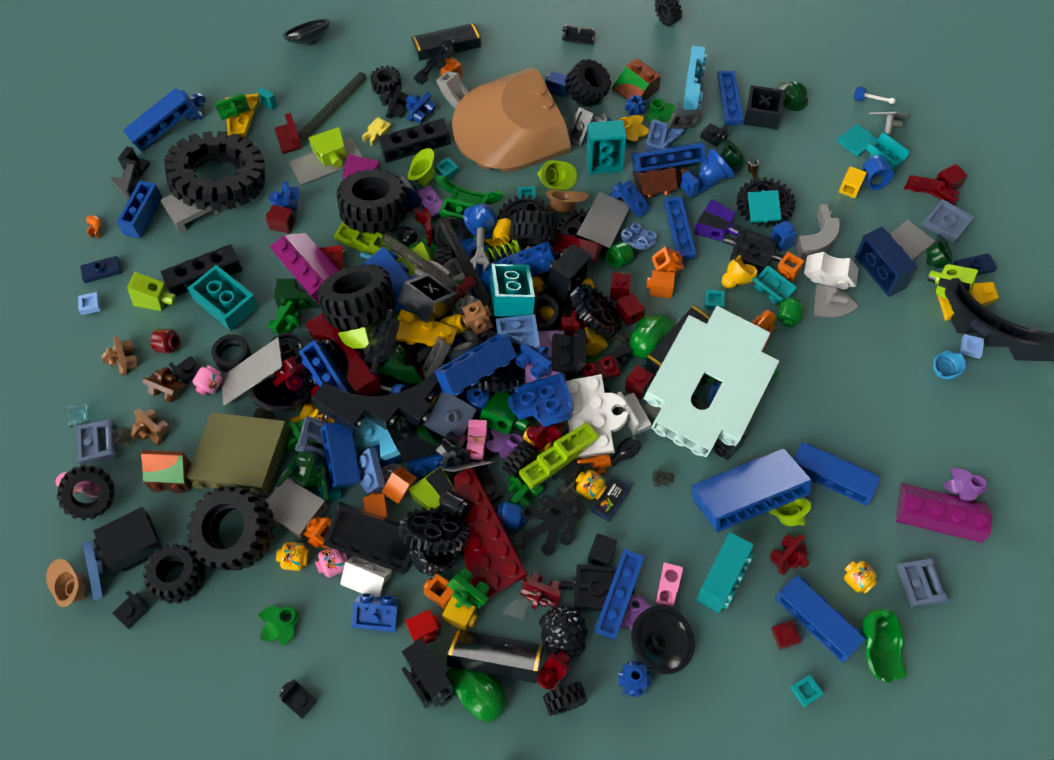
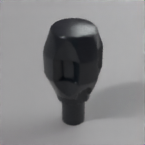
(405, 235)
(626, 450)

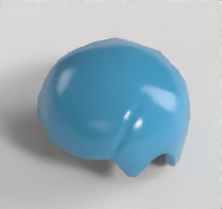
(949, 365)

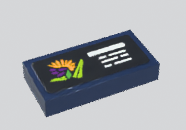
(610, 499)

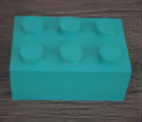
(605, 147)
(511, 290)
(223, 297)
(726, 573)

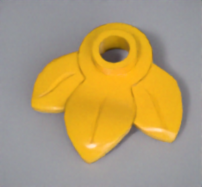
(634, 127)

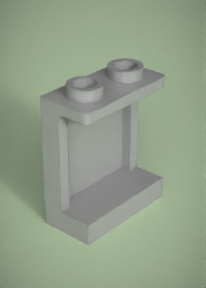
(182, 213)
(295, 507)

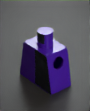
(716, 222)

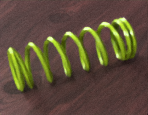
(514, 243)

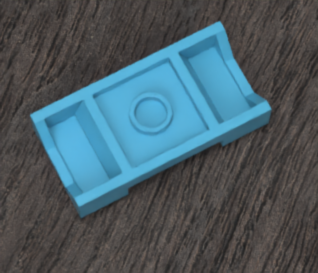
(695, 71)

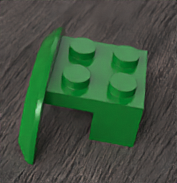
(463, 199)

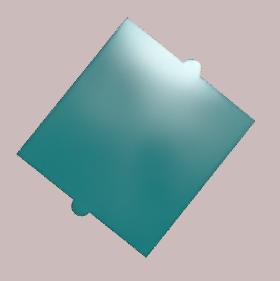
(856, 139)
(764, 206)

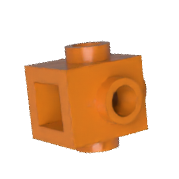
(668, 260)
(317, 531)

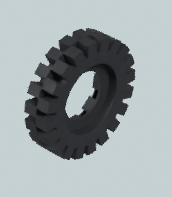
(188, 155)

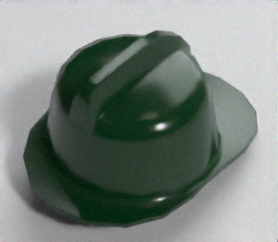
(795, 95)
(732, 155)
(939, 253)

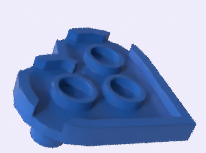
(544, 399)

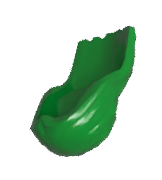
(649, 333)
(884, 645)
(478, 693)

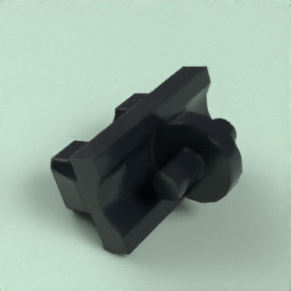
(391, 100)
(452, 447)

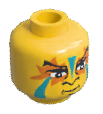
(590, 484)
(293, 556)
(860, 576)

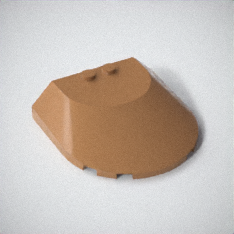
(510, 123)

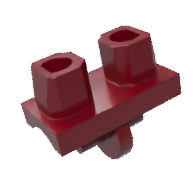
(571, 325)
(606, 367)
(289, 374)
(543, 435)
(794, 555)
(540, 593)
(553, 670)

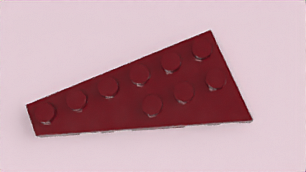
(489, 550)

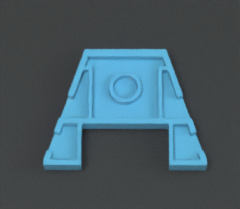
(371, 435)

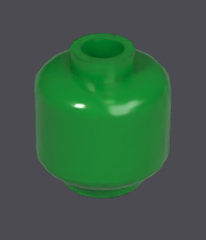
(619, 255)
(790, 312)

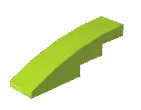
(360, 241)
(559, 455)

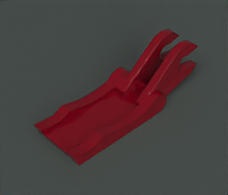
(931, 186)
(426, 221)

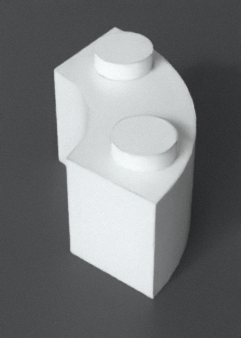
(831, 271)

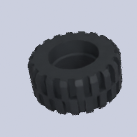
(372, 201)
(356, 296)
(207, 520)

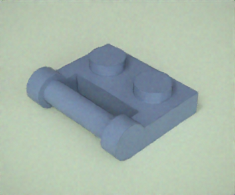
(311, 431)
(89, 442)
(916, 584)

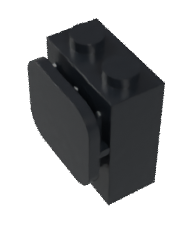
(127, 541)
(426, 677)

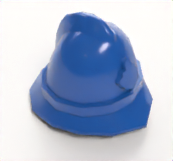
(714, 169)
(480, 216)

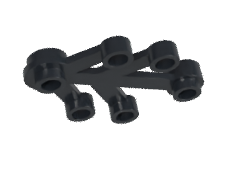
(437, 60)
(551, 523)

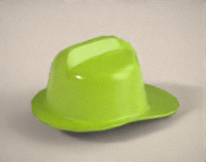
(422, 167)
(558, 175)
(793, 512)

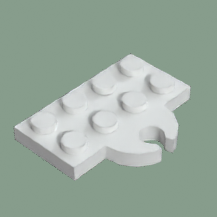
(596, 408)

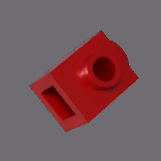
(424, 627)

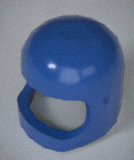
(878, 166)

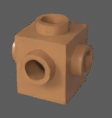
(477, 317)

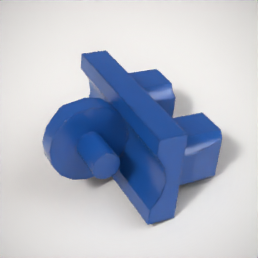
(196, 101)
(417, 107)
(286, 198)
(537, 358)

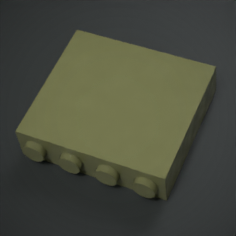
(239, 453)

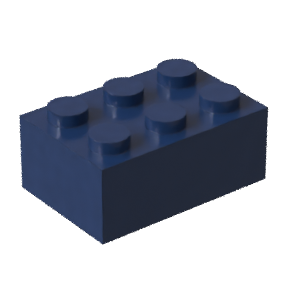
(885, 261)

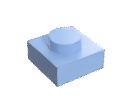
(89, 303)
(972, 346)

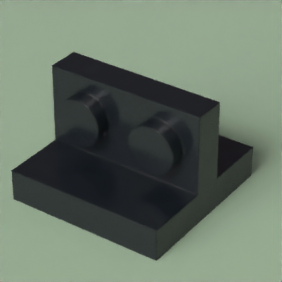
(569, 353)

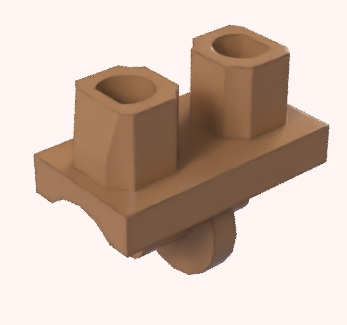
(117, 355)
(145, 426)

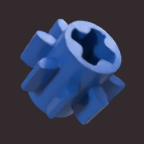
(635, 105)

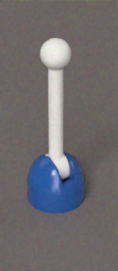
(861, 94)

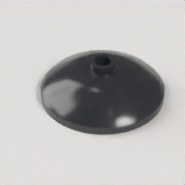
(307, 32)
(278, 398)
(671, 632)

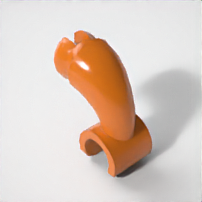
(96, 226)

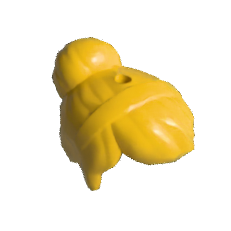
(738, 274)

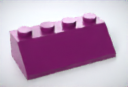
(304, 261)
(943, 513)

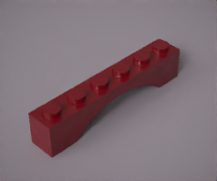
(358, 371)

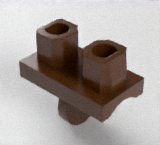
(163, 382)

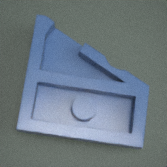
(660, 136)
(520, 330)
(372, 476)
(94, 568)

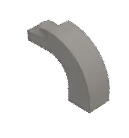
(452, 88)
(822, 240)

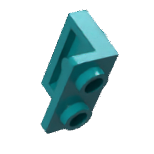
(890, 149)
(774, 285)

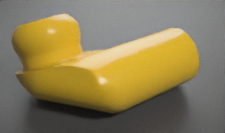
(306, 411)

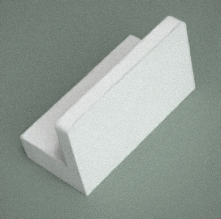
(637, 418)
(365, 576)

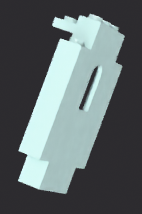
(727, 351)

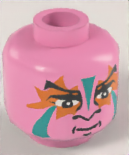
(207, 380)
(331, 562)

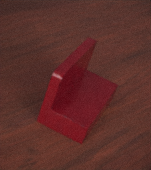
(288, 135)

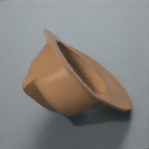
(565, 201)
(65, 583)

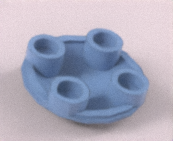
(638, 237)

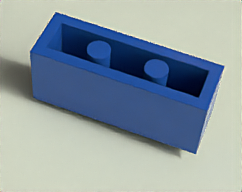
(139, 209)
(340, 455)

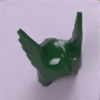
(398, 365)
(307, 471)

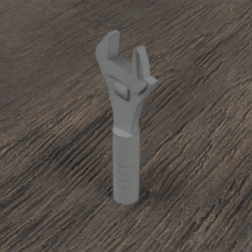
(480, 257)

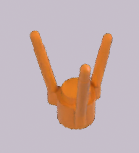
(766, 321)
(599, 461)

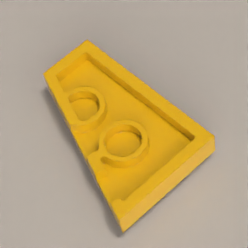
(241, 124)
(984, 293)
(414, 330)

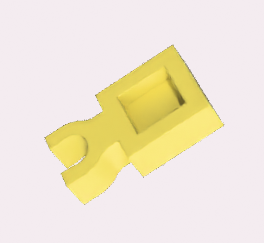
(376, 128)

